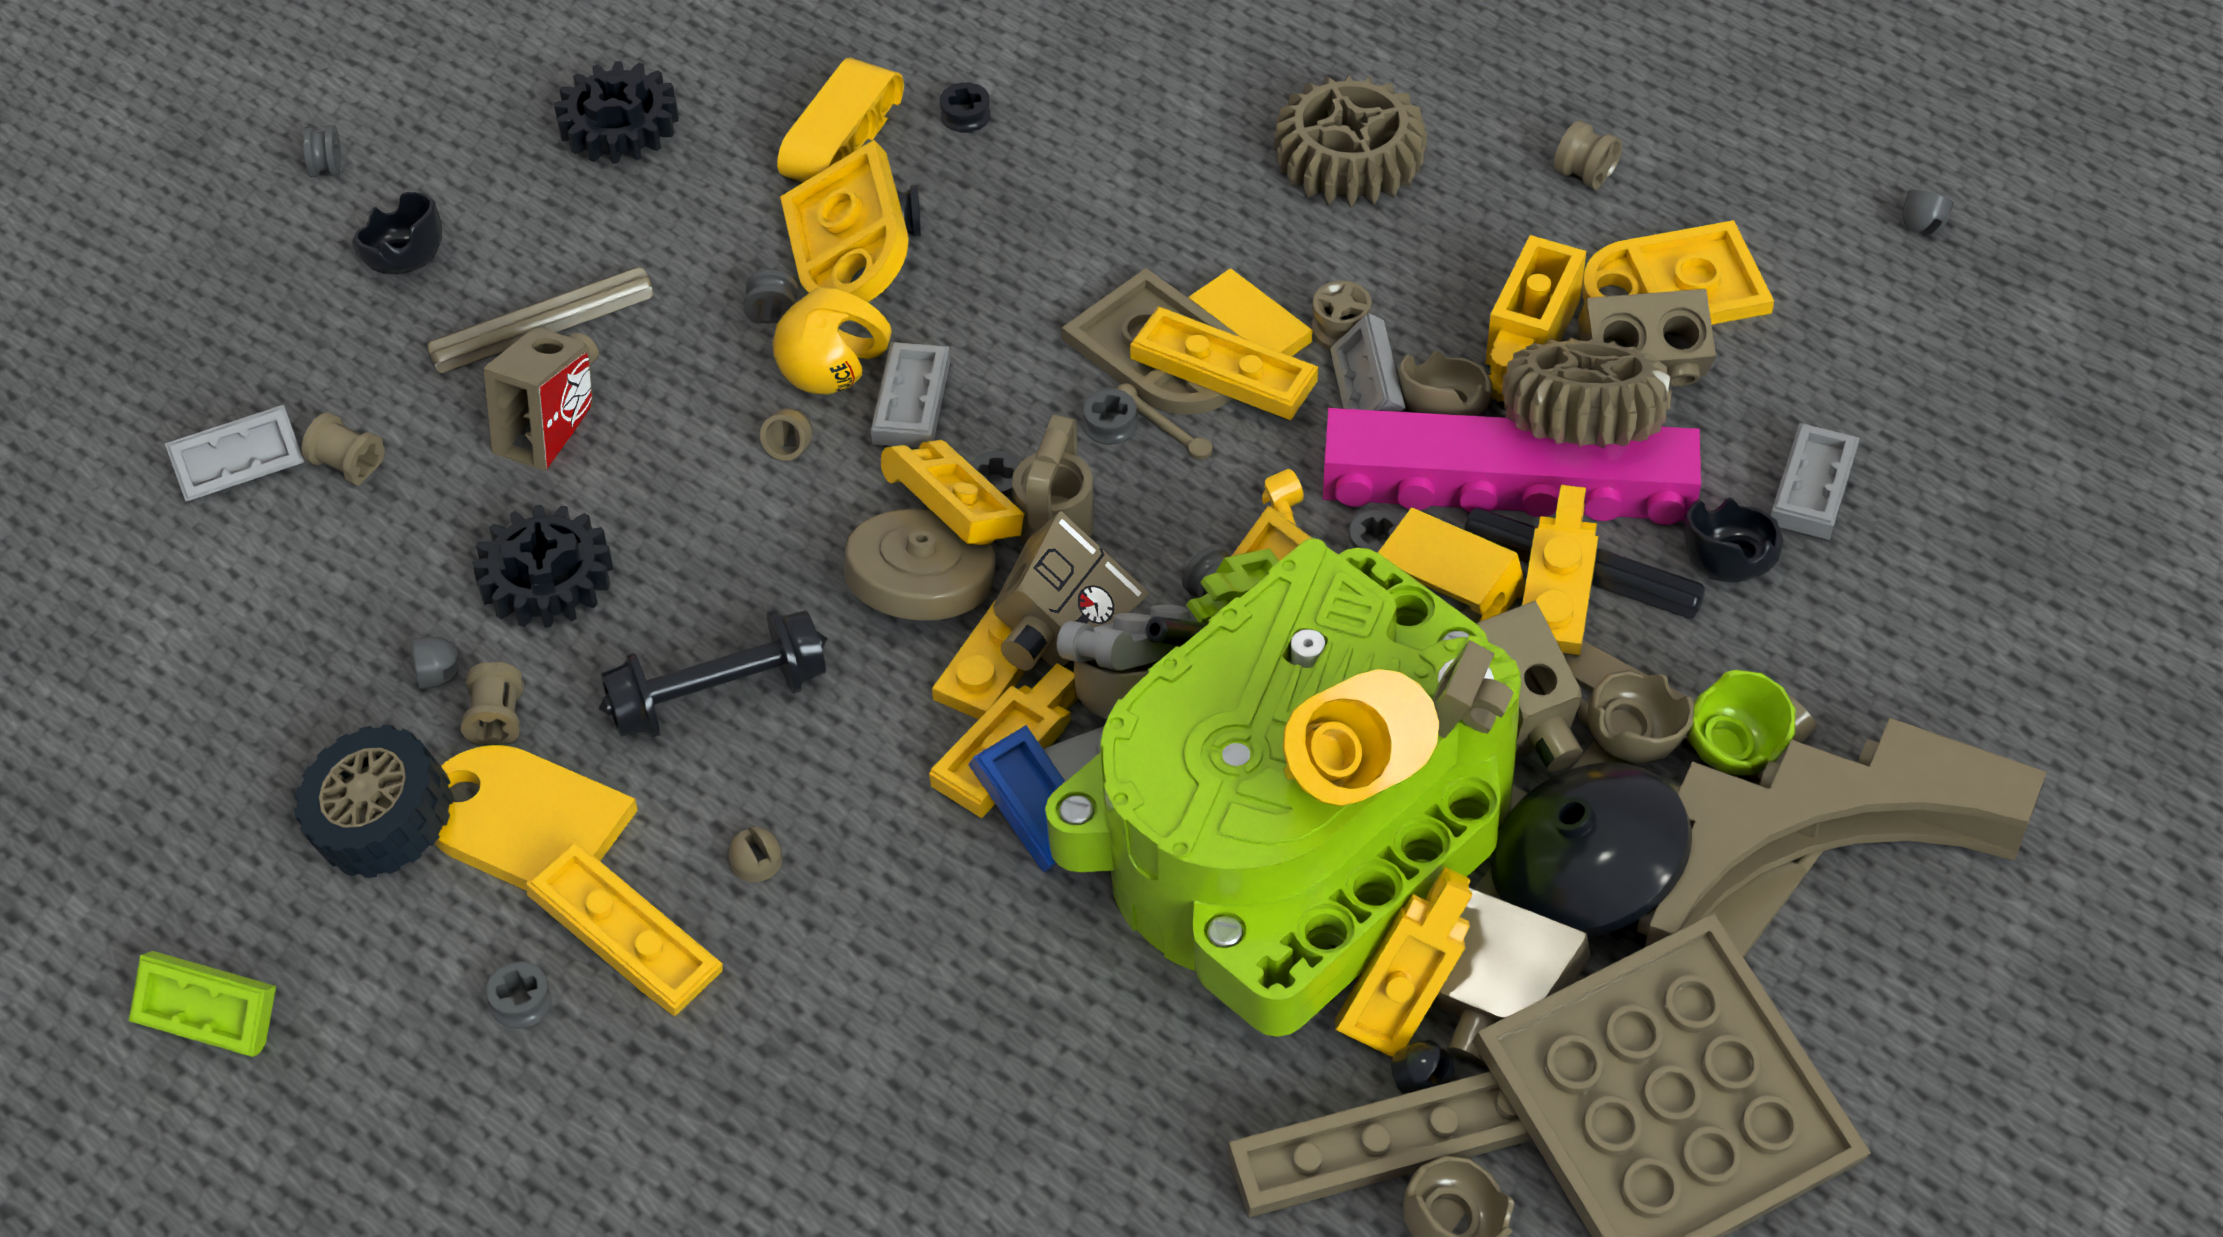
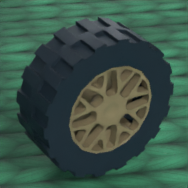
(366, 769)

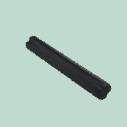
(1611, 570)

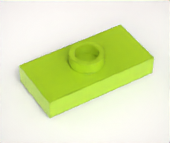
(202, 1003)

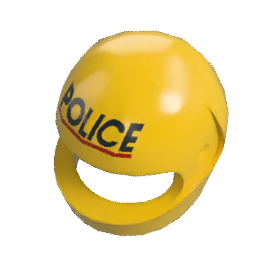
(817, 353)

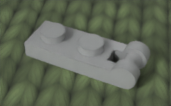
(1120, 643)

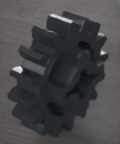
(616, 112)
(521, 581)

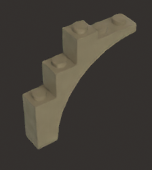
(1900, 790)

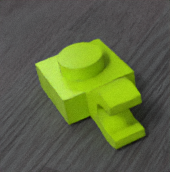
(1231, 580)

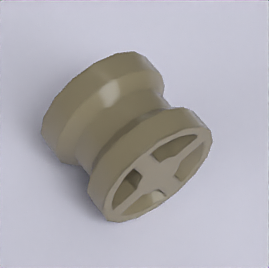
(1587, 154)
(1333, 303)

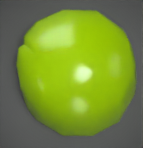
(1742, 723)

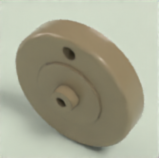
(916, 566)

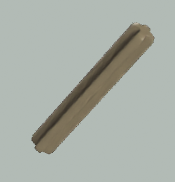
(550, 314)

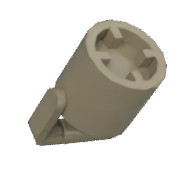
(1054, 481)

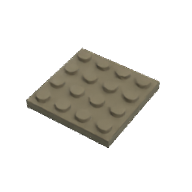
(1671, 1092)

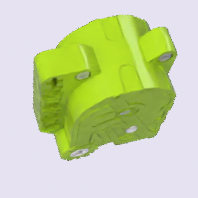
(1230, 856)

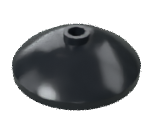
(1593, 847)

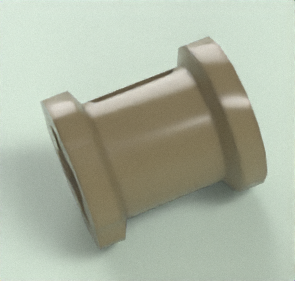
(342, 448)
(492, 704)

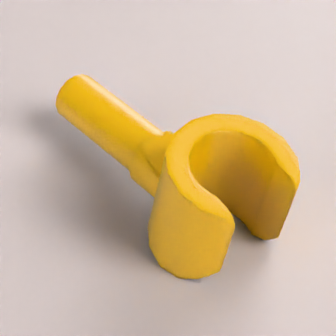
(1284, 492)

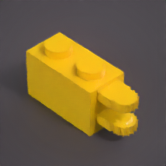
(1534, 303)

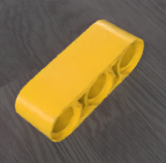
(839, 118)

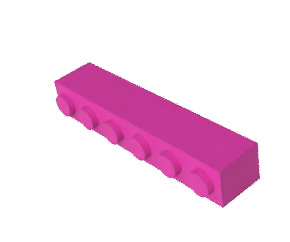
(1496, 466)

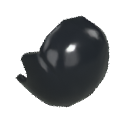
(400, 239)
(1732, 541)

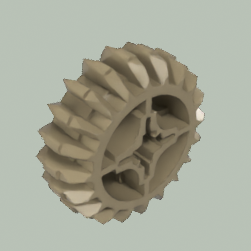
(1350, 139)
(1586, 392)

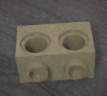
(1643, 321)

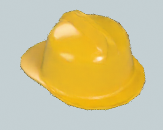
(1360, 737)

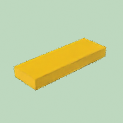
(1224, 363)
(623, 928)

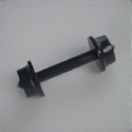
(793, 647)

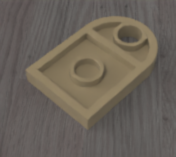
(1111, 325)

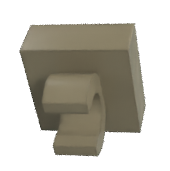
(1467, 694)

